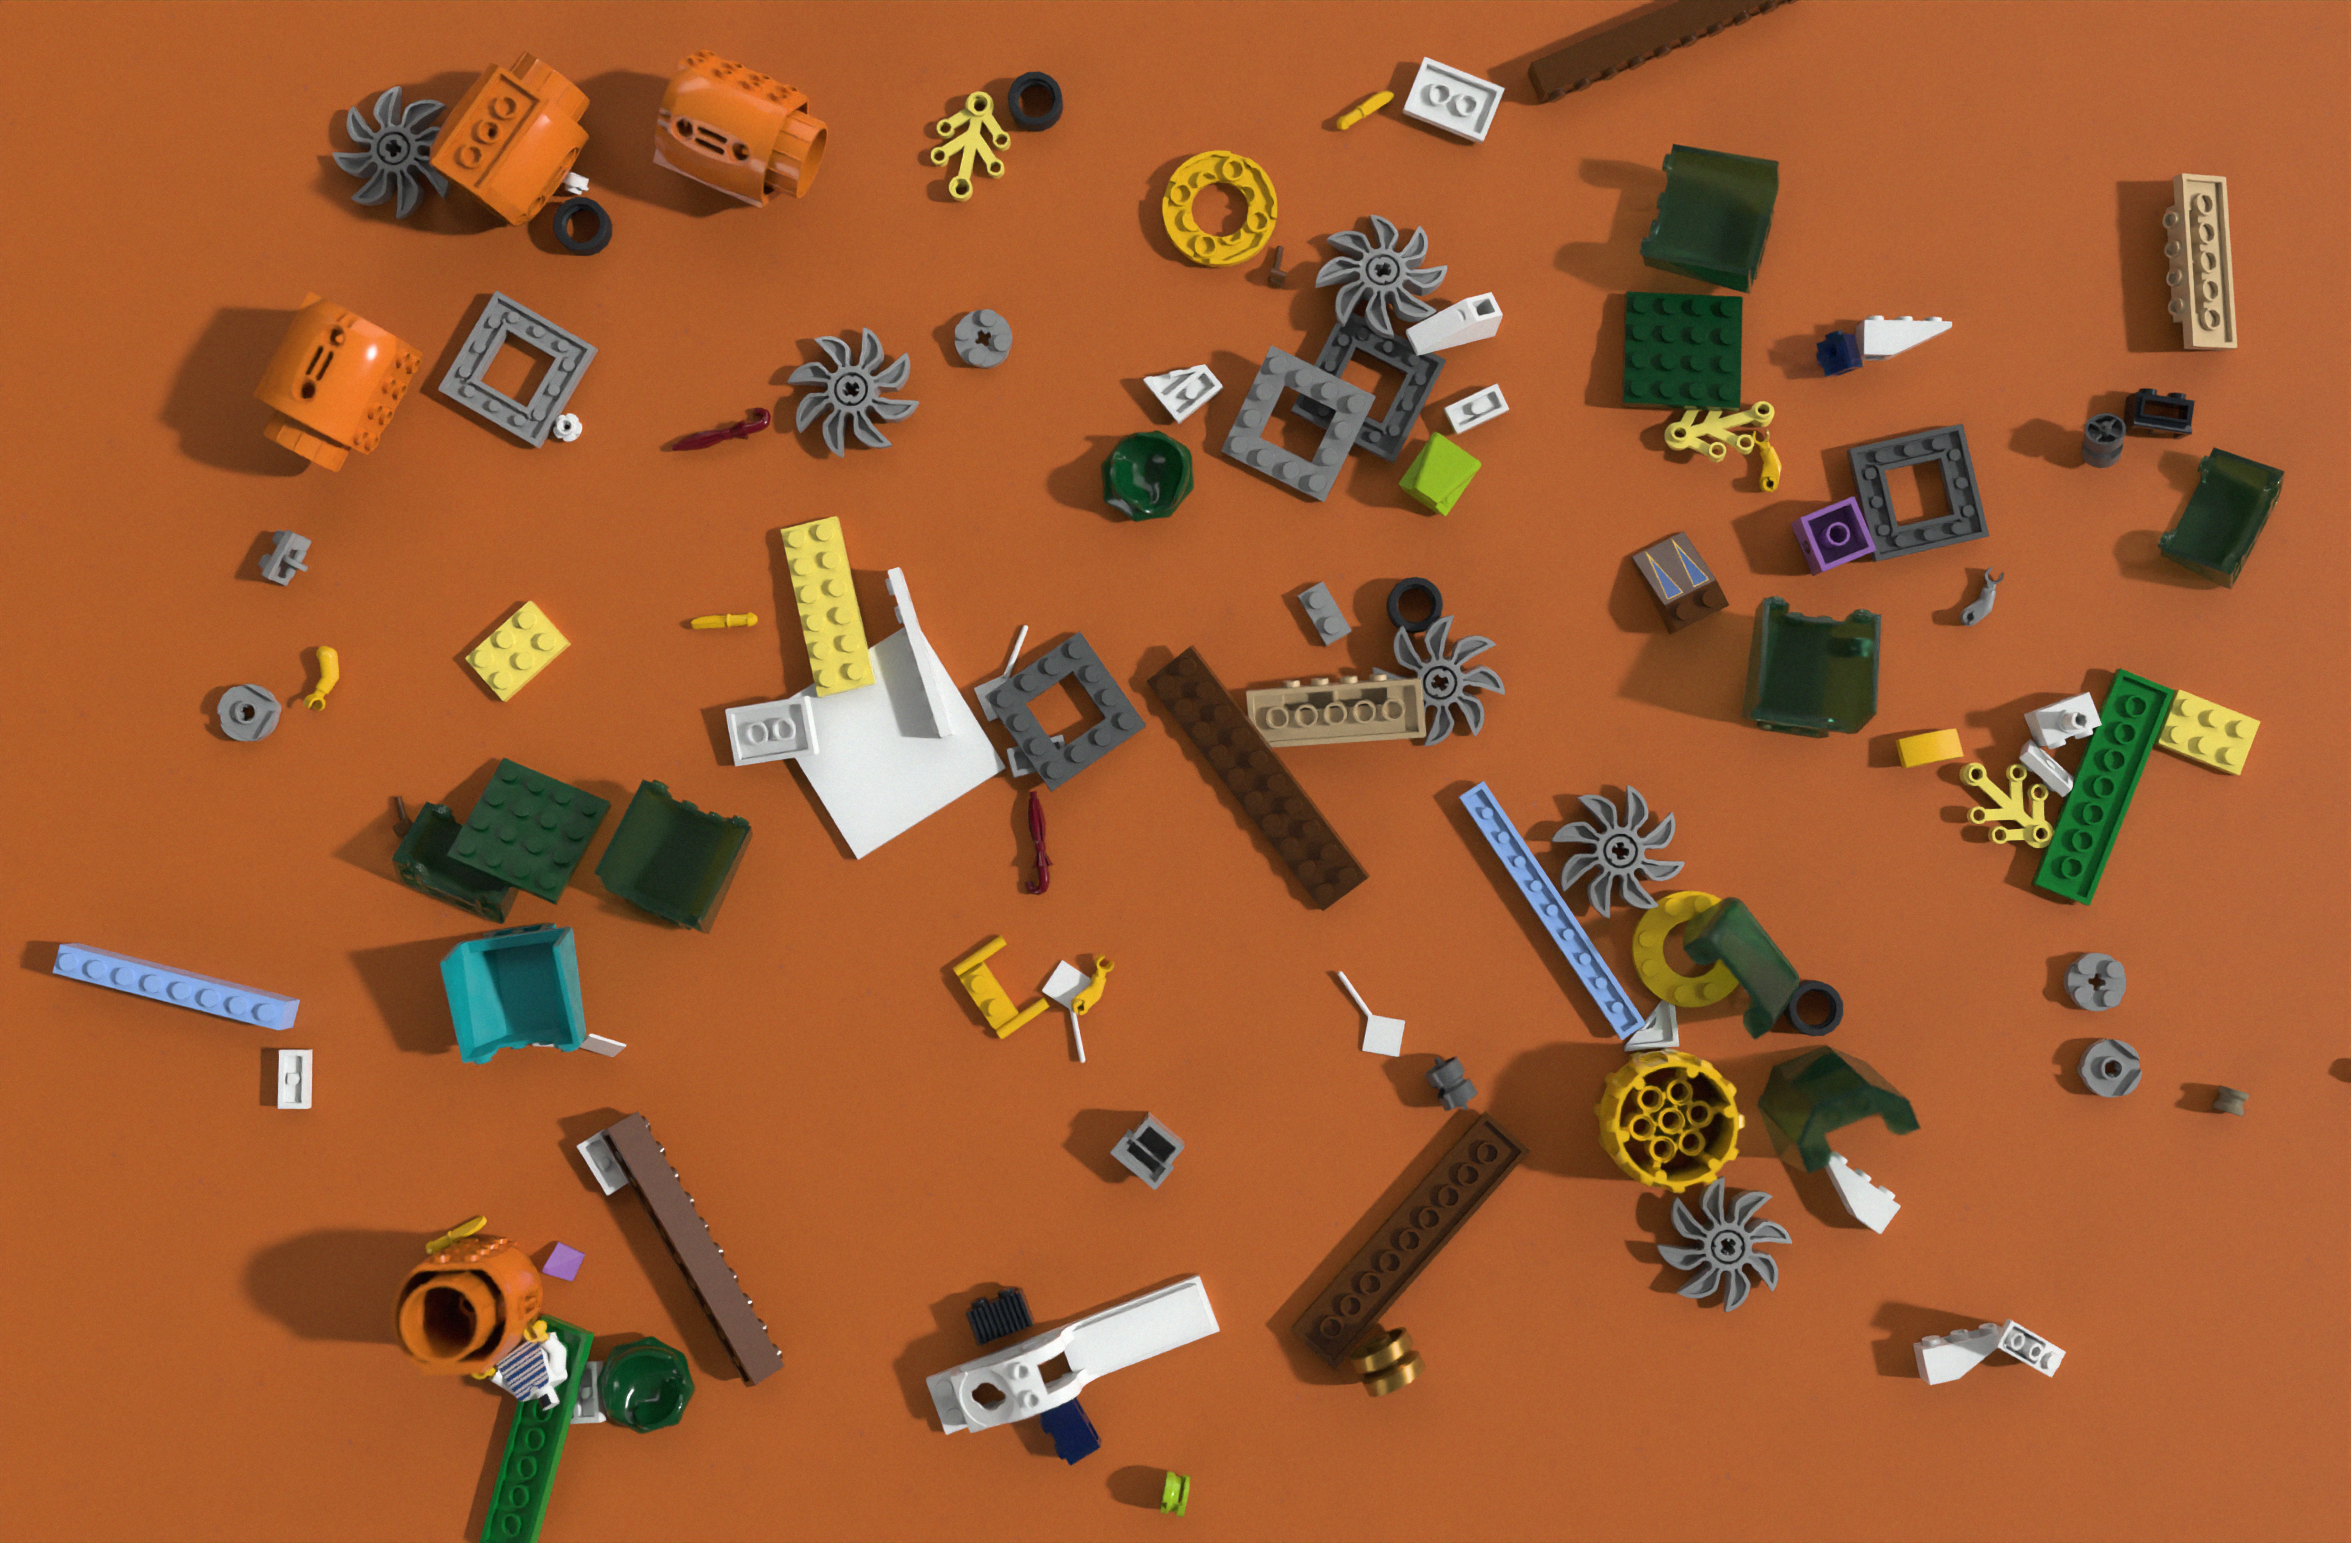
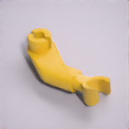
(1772, 465)
(329, 676)
(1093, 992)

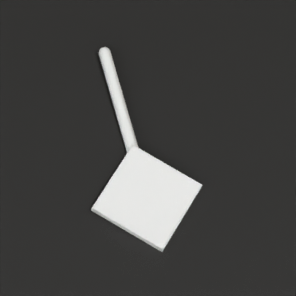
(986, 688)
(1063, 987)
(1382, 1034)
(597, 1044)

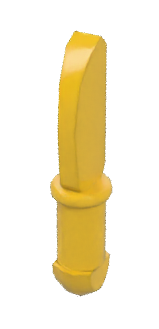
(1364, 109)
(728, 620)
(455, 1235)

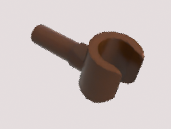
(1277, 276)
(405, 823)

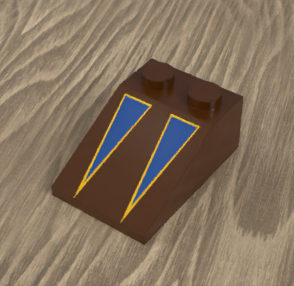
(1679, 582)

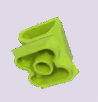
(1439, 474)

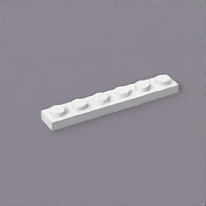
(914, 641)

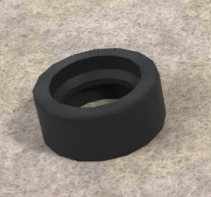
(1035, 79)
(567, 210)
(1418, 583)
(1834, 1016)

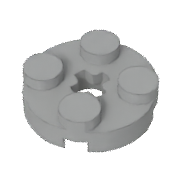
(989, 323)
(232, 715)
(2112, 981)
(2126, 1065)

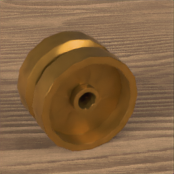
(1387, 1362)

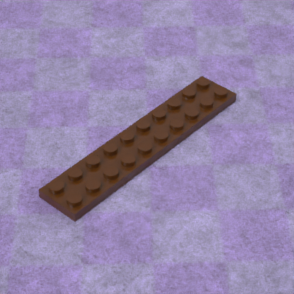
(1258, 778)
(1409, 1240)

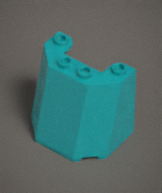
(515, 991)

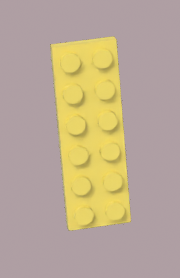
(828, 607)

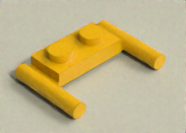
(990, 995)

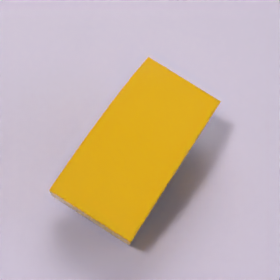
(1929, 748)

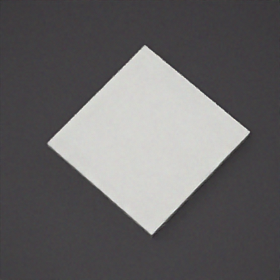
(879, 756)

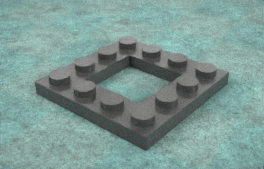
(1421, 374)
(1960, 486)
(1080, 659)

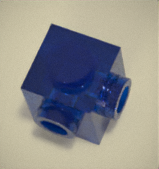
(1838, 354)

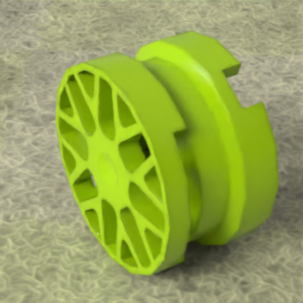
(1171, 1494)

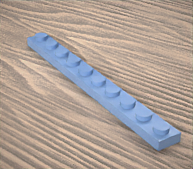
(1552, 910)

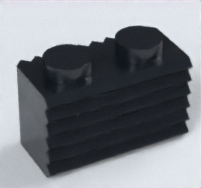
(999, 1315)

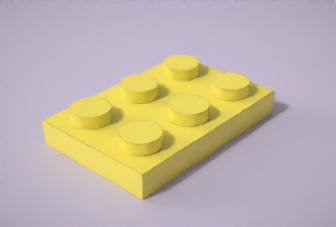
(517, 651)
(2207, 732)

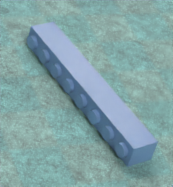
(176, 986)

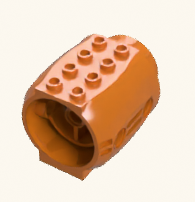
(738, 130)
(512, 138)
(334, 383)
(497, 1293)

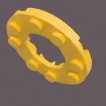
(1224, 168)
(1650, 961)

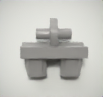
(286, 558)

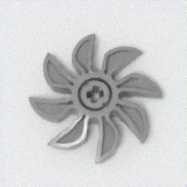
(383, 164)
(1365, 273)
(843, 403)
(1447, 667)
(1627, 839)
(1738, 1241)

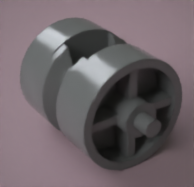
(2103, 440)
(1453, 1088)

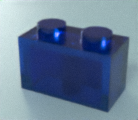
(1071, 1431)

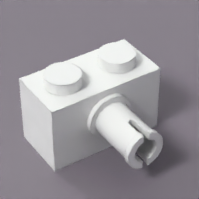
(2062, 720)

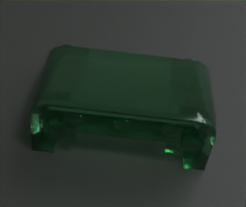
(2224, 517)
(424, 866)
(1737, 938)

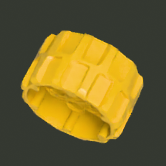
(1705, 1160)

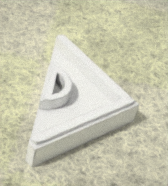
(1658, 1031)

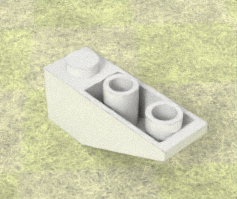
(1458, 324)
(1884, 339)
(1861, 1199)
(2029, 1347)
(1954, 1355)

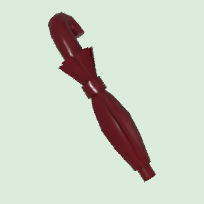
(710, 438)
(1038, 830)

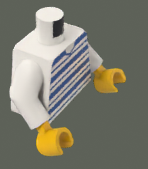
(532, 1368)

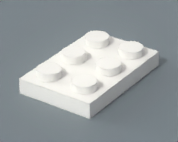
(1453, 100)
(772, 731)

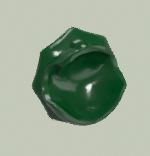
(1147, 476)
(645, 1385)

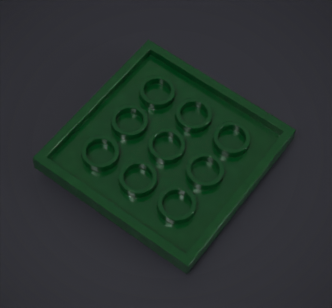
(1682, 351)
(529, 831)

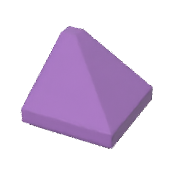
(564, 1262)

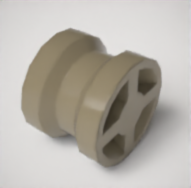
(2230, 1100)

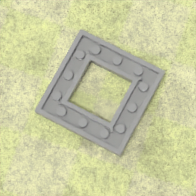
(475, 357)
(1248, 447)

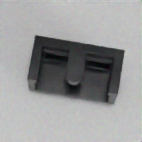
(2158, 424)

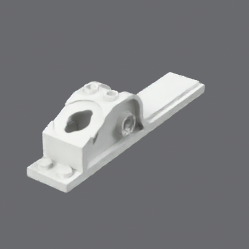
(1092, 1347)

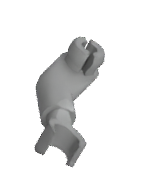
(1982, 606)

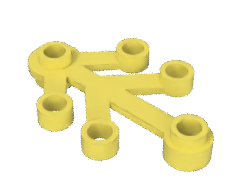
(970, 142)
(1715, 428)
(2011, 807)

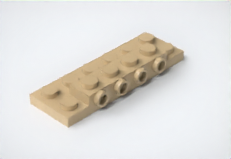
(2201, 262)
(1338, 711)

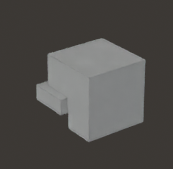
(1149, 1150)

